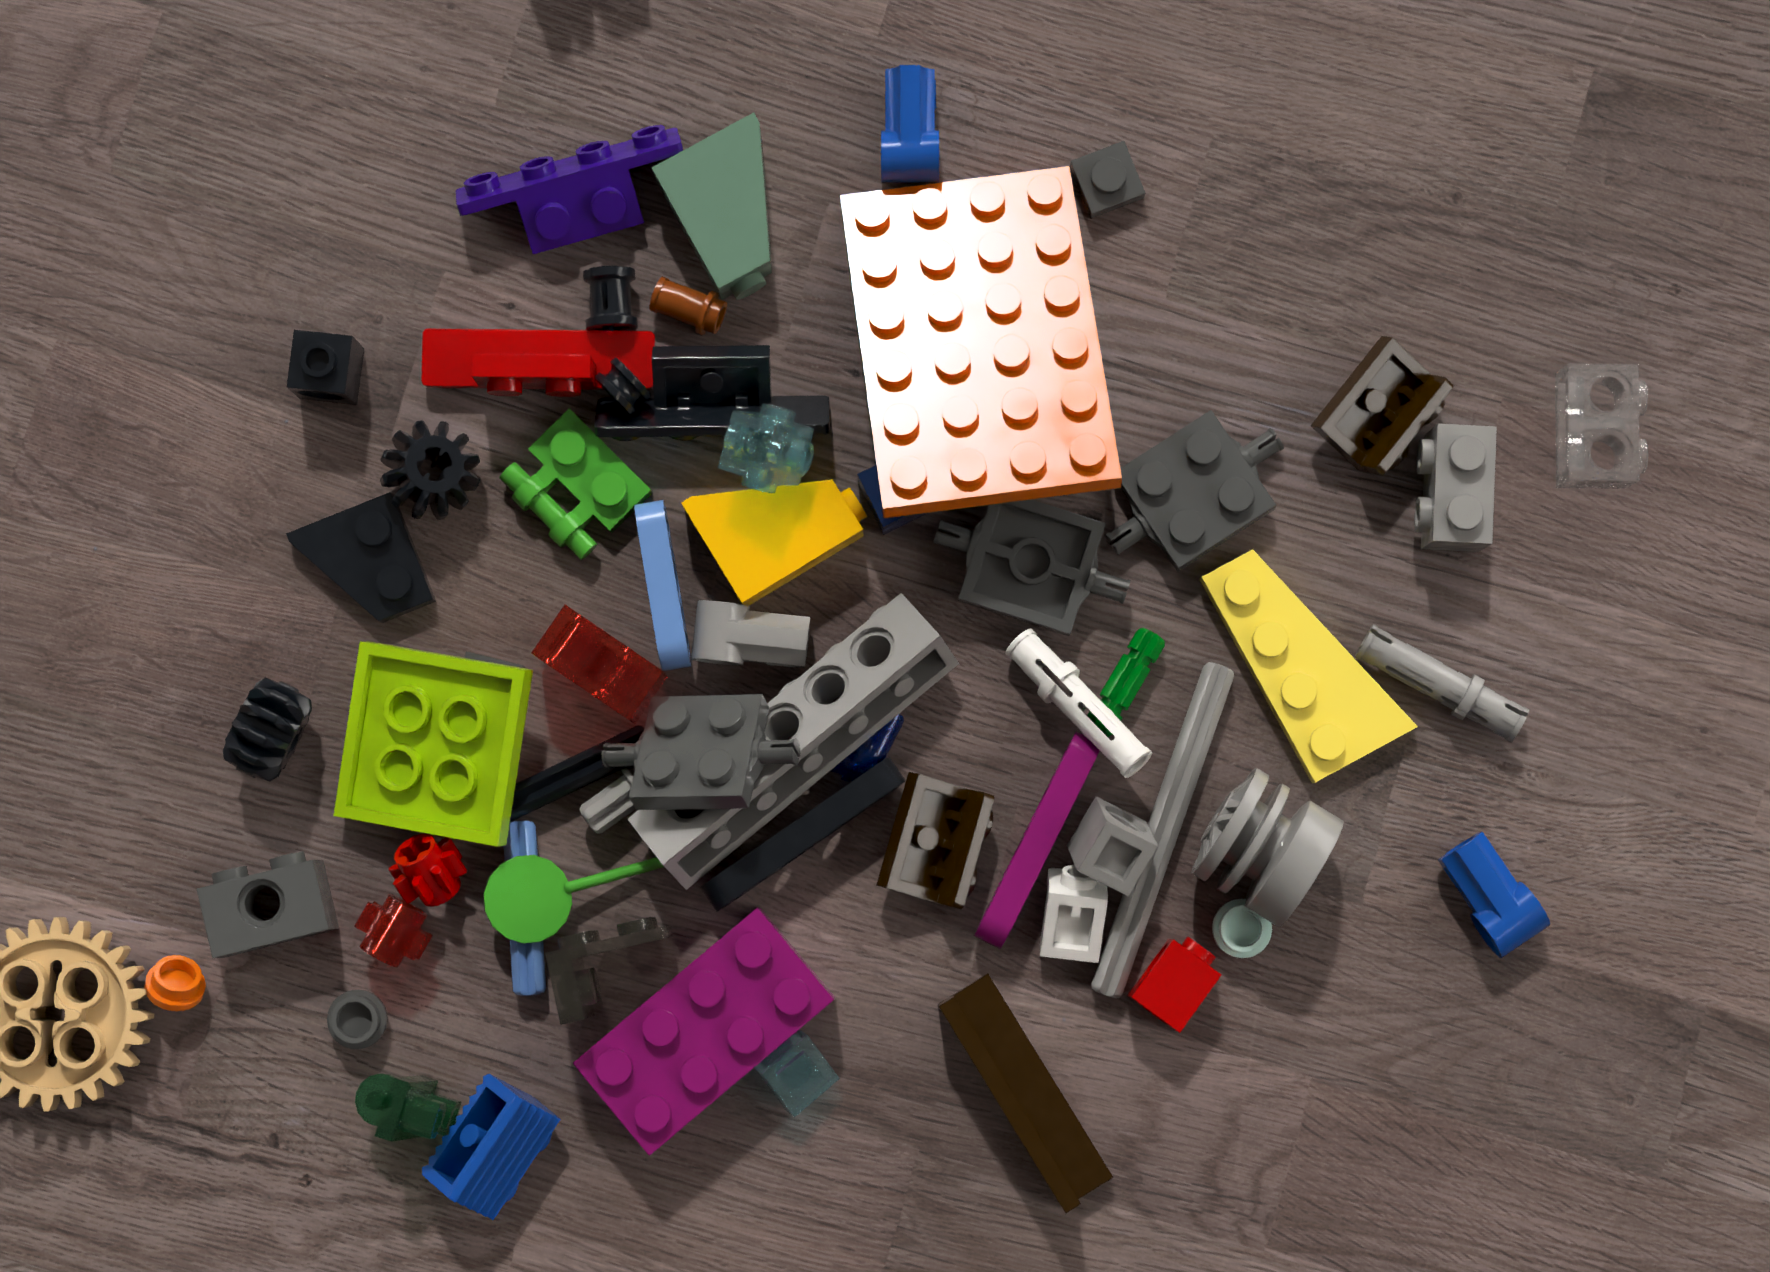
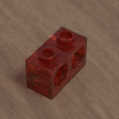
(599, 664)

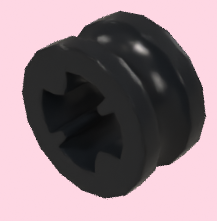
(622, 386)

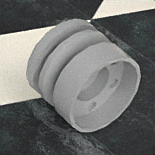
(1267, 847)

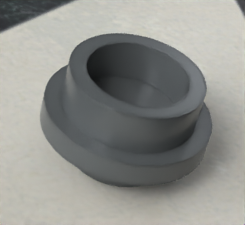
(357, 1019)

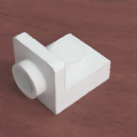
(1073, 916)

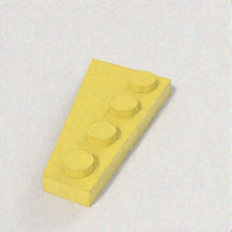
(1307, 677)

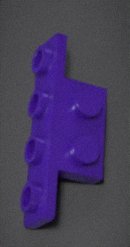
(573, 195)

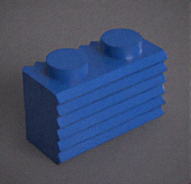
(490, 1146)

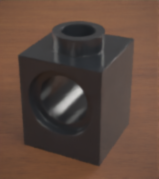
(325, 367)

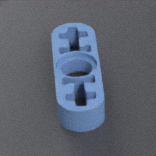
(663, 585)

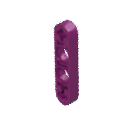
(1037, 841)

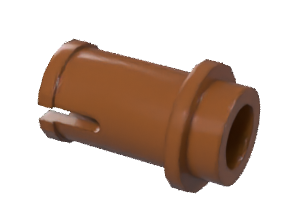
(689, 306)

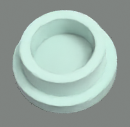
(1240, 930)

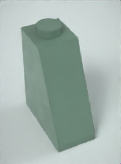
(722, 205)

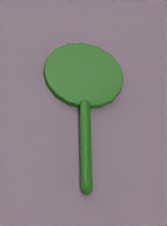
(532, 898)

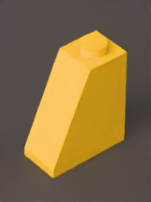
(775, 536)

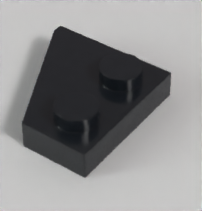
(369, 557)

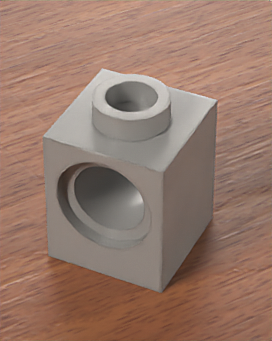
(1112, 846)

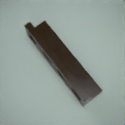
(1025, 1091)

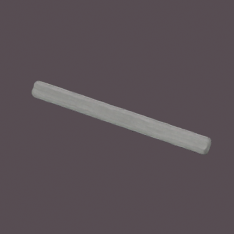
(1165, 826)

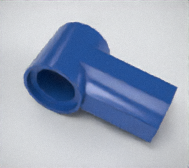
(910, 136)
(1502, 908)

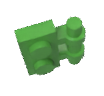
(588, 471)

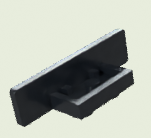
(699, 391)

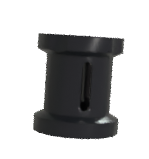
(610, 298)

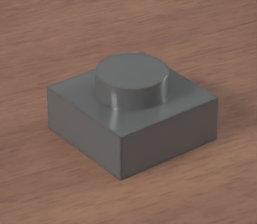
(1107, 179)

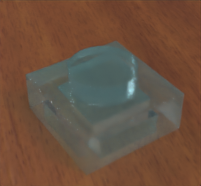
(797, 1073)

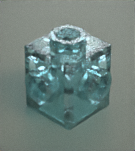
(767, 448)

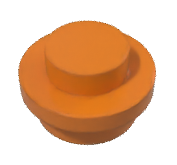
(175, 983)

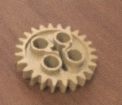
(108, 1016)

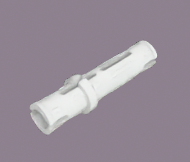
(1032, 655)

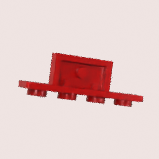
(531, 359)

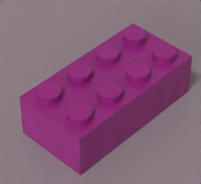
(704, 1030)

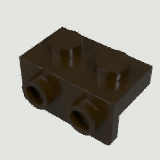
(1382, 408)
(936, 841)

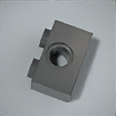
(231, 914)

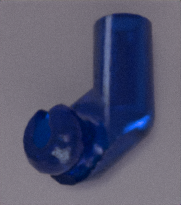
(870, 752)

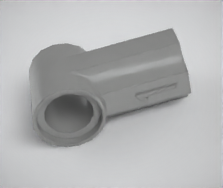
(734, 634)

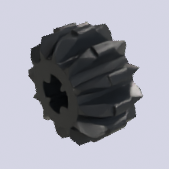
(441, 451)
(267, 729)

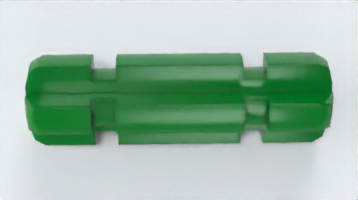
(1129, 674)

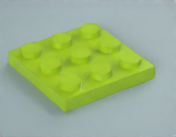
(433, 743)

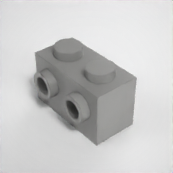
(1456, 487)

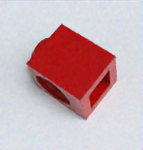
(1176, 982)

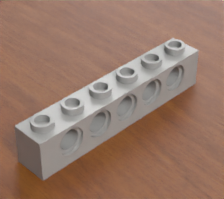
(825, 731)

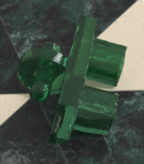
(405, 1107)

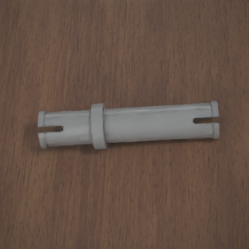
(1453, 689)

